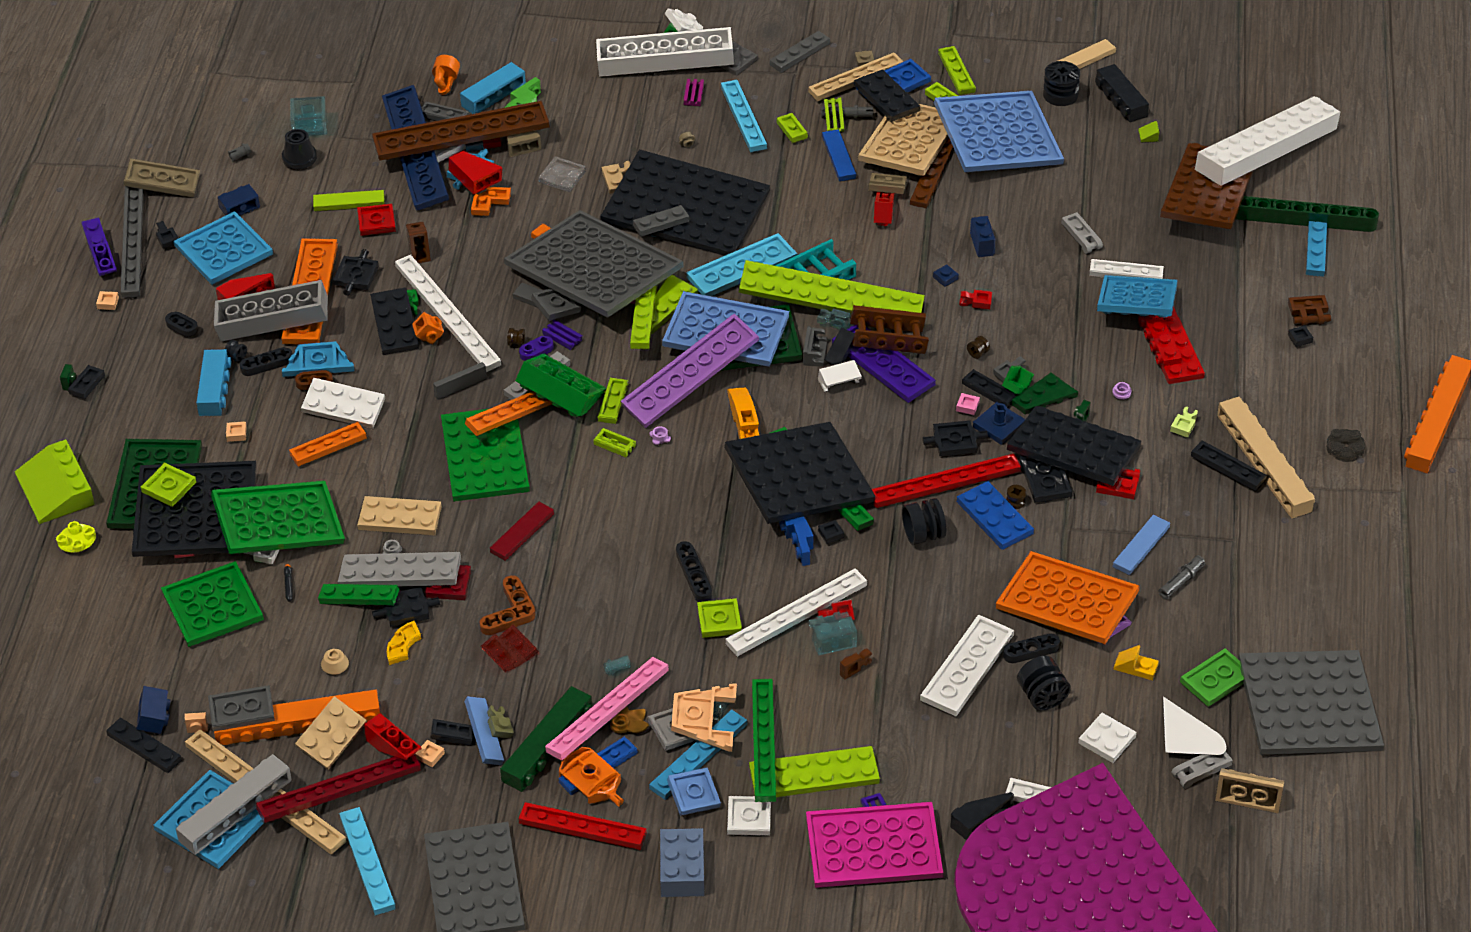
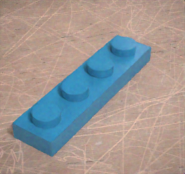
(1316, 248)

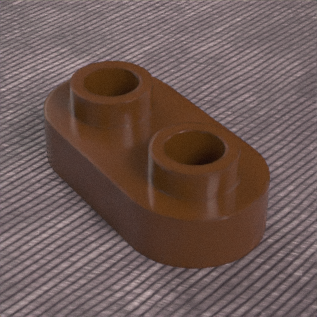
(304, 379)

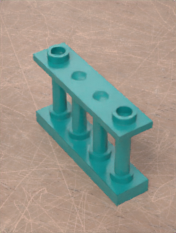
(814, 255)

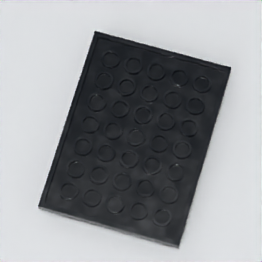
(717, 203)

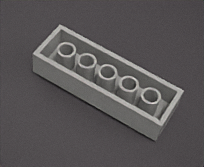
(270, 310)

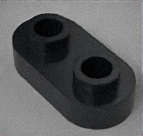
(181, 324)

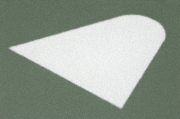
(1189, 734)

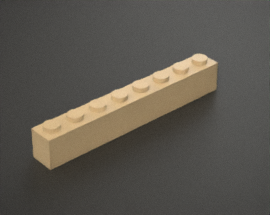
(1266, 457)

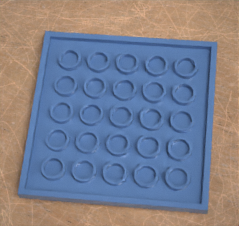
(998, 131)

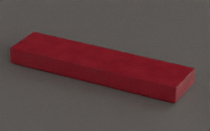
(521, 530)

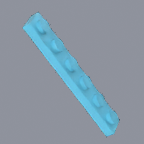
(743, 116)
(367, 861)

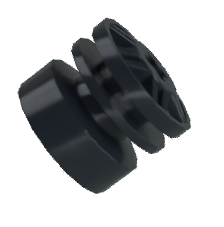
(1061, 83)
(924, 521)
(1043, 683)

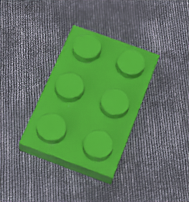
(1214, 677)

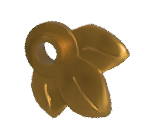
(629, 721)

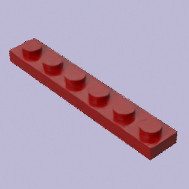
(582, 825)

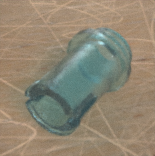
(615, 665)

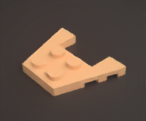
(694, 715)

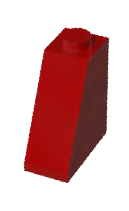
(474, 171)

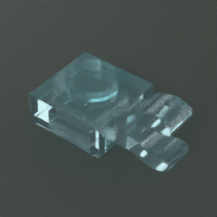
(836, 318)

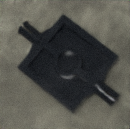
(356, 272)
(955, 438)
(408, 607)

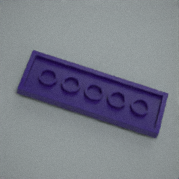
(892, 370)

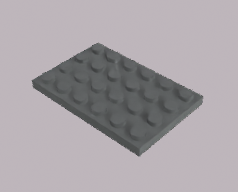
(474, 879)

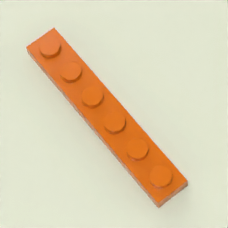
(506, 413)

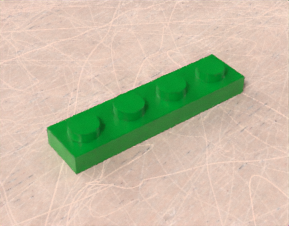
(358, 594)

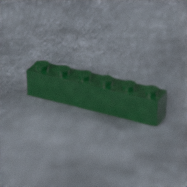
(531, 755)

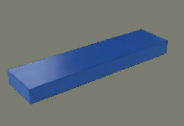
(838, 155)
(613, 755)

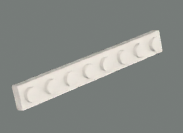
(796, 612)

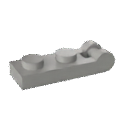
(1082, 232)
(1200, 767)

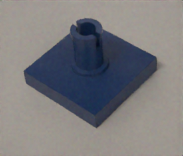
(999, 422)

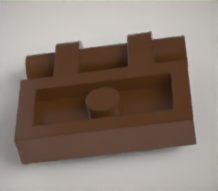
(1309, 305)

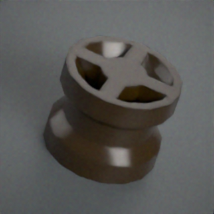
(516, 337)
(978, 347)
(1016, 496)

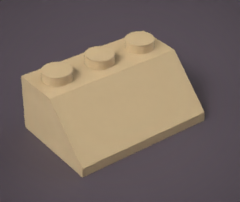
(1249, 790)

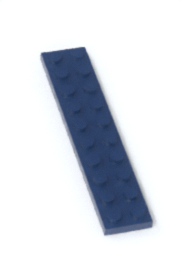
(420, 169)

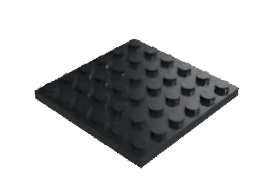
(799, 472)
(193, 521)

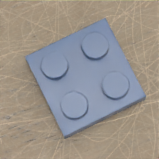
(693, 791)

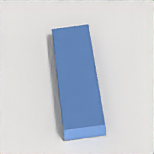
(1141, 544)
(487, 745)

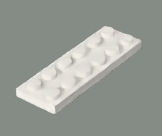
(967, 665)

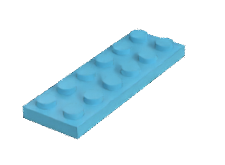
(728, 270)

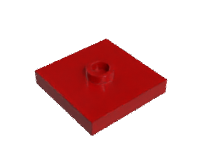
(376, 219)

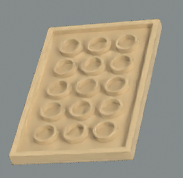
(907, 143)

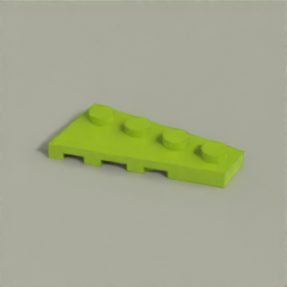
(667, 300)

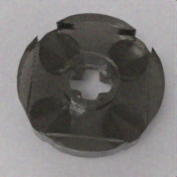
(1352, 438)

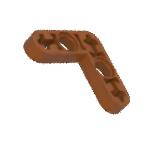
(517, 608)

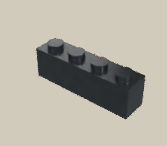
(1122, 93)

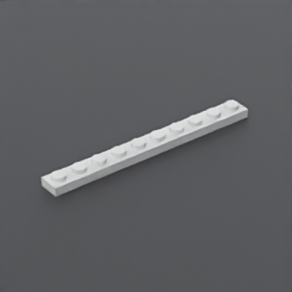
(447, 312)

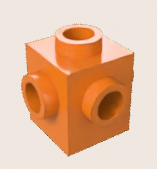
(428, 328)

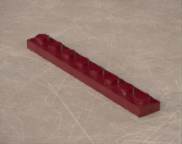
(336, 787)

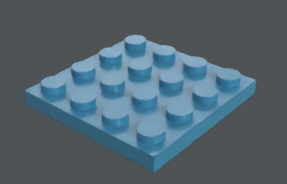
(223, 247)
(1137, 296)
(197, 797)

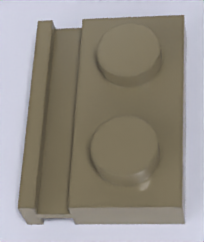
(887, 183)

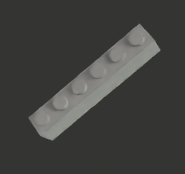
(233, 804)

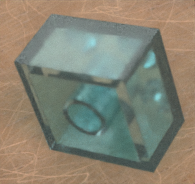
(309, 115)

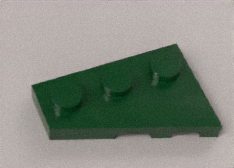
(1044, 392)

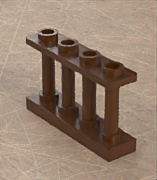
(889, 319)

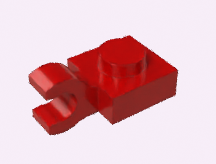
(978, 299)
(840, 606)

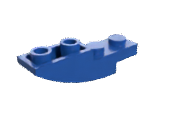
(801, 535)

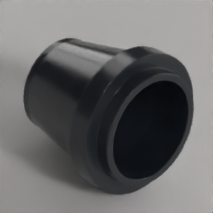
(298, 150)

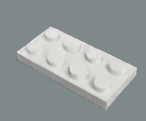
(343, 403)

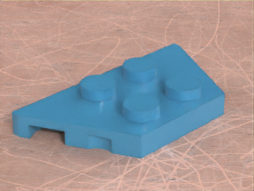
(318, 357)

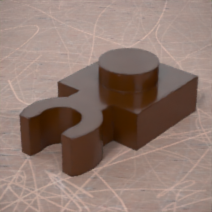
(852, 664)

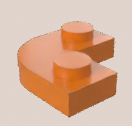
(494, 195)

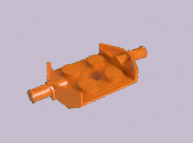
(596, 786)

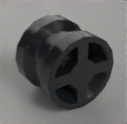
(236, 350)

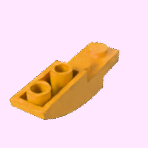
(743, 412)

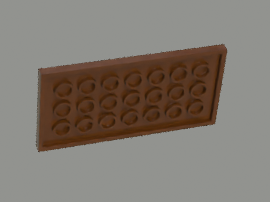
(1200, 199)

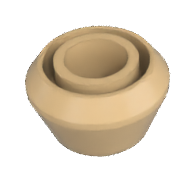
(334, 662)

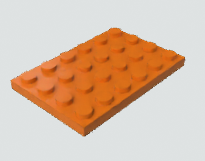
(1067, 597)

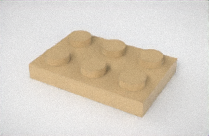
(331, 733)

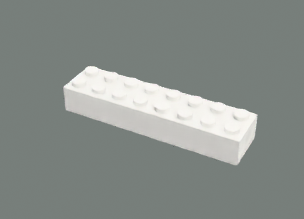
(664, 51)

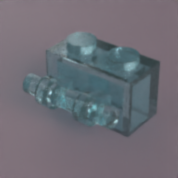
(833, 633)

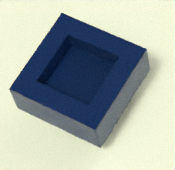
(945, 275)

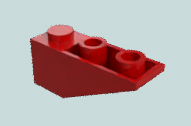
(389, 738)

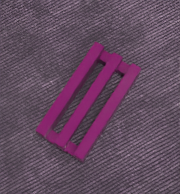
(695, 84)

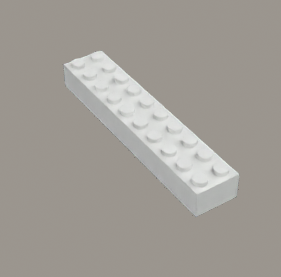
(1267, 140)

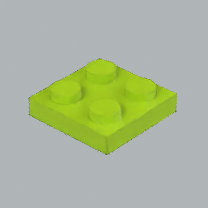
(168, 484)
(719, 617)

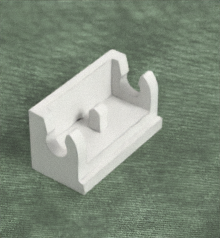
(838, 374)

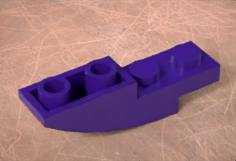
(98, 246)

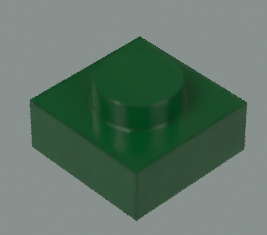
(67, 376)
(1083, 411)

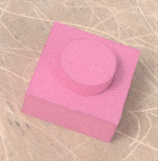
(967, 404)

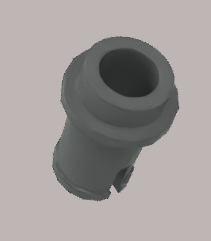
(239, 152)

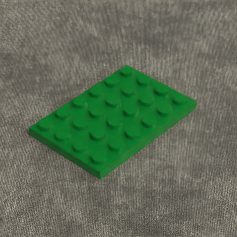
(483, 463)
(277, 517)

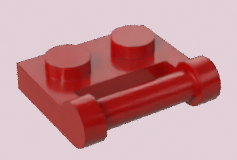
(1123, 487)

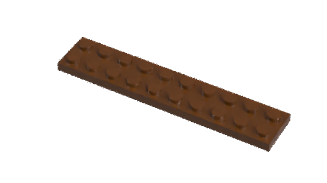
(460, 130)

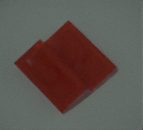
(509, 649)

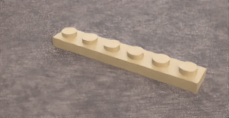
(846, 80)

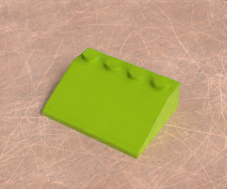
(54, 483)

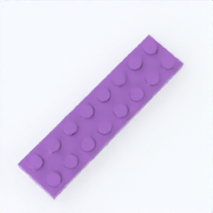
(689, 370)

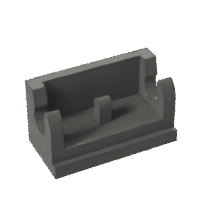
(814, 347)

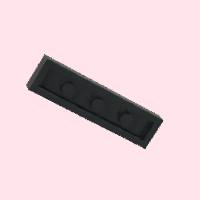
(1228, 465)
(144, 745)

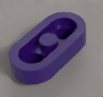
(536, 347)

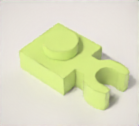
(1184, 423)

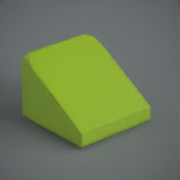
(1149, 132)

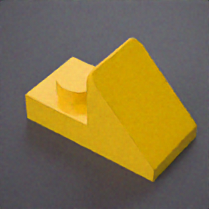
(1132, 663)

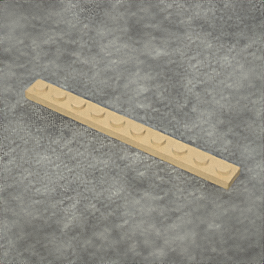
(235, 769)

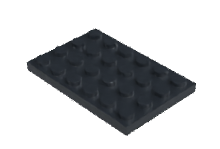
(1074, 445)

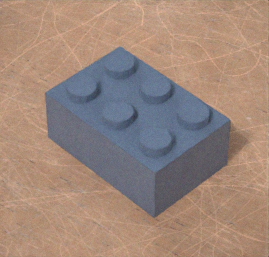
(681, 862)

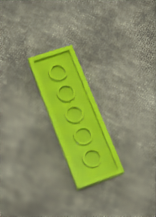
(824, 771)

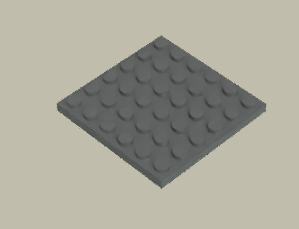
(1310, 702)

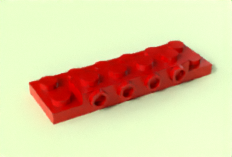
(1171, 348)

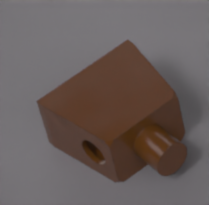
(416, 237)

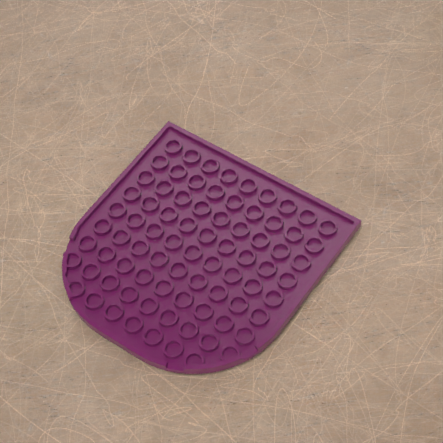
(1072, 865)

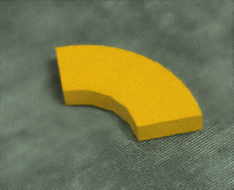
(401, 642)

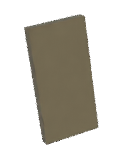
(161, 178)

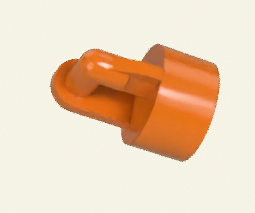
(445, 72)

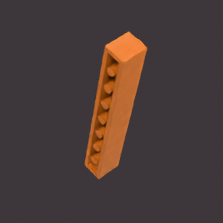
(1439, 414)
(298, 716)

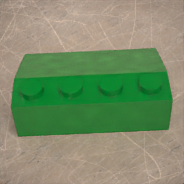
(559, 384)

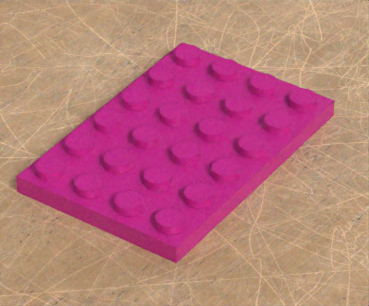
(874, 844)

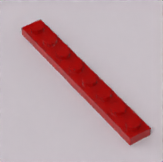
(946, 480)

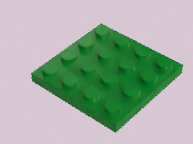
(212, 603)

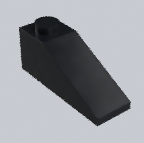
(974, 813)

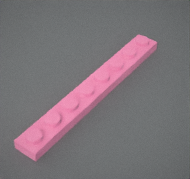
(606, 708)

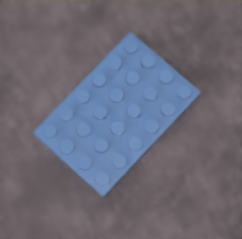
(700, 314)

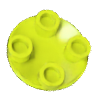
(76, 537)

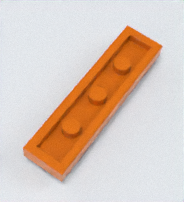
(327, 444)

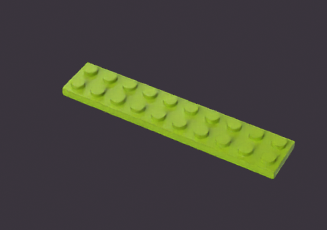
(821, 290)

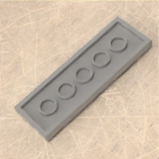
(401, 569)

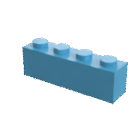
(492, 88)
(213, 382)

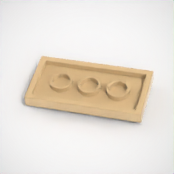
(399, 515)

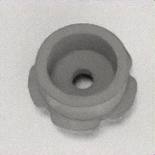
(391, 546)

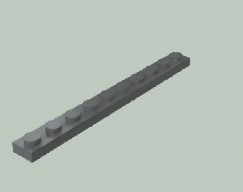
(132, 242)

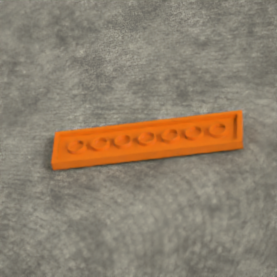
(313, 264)

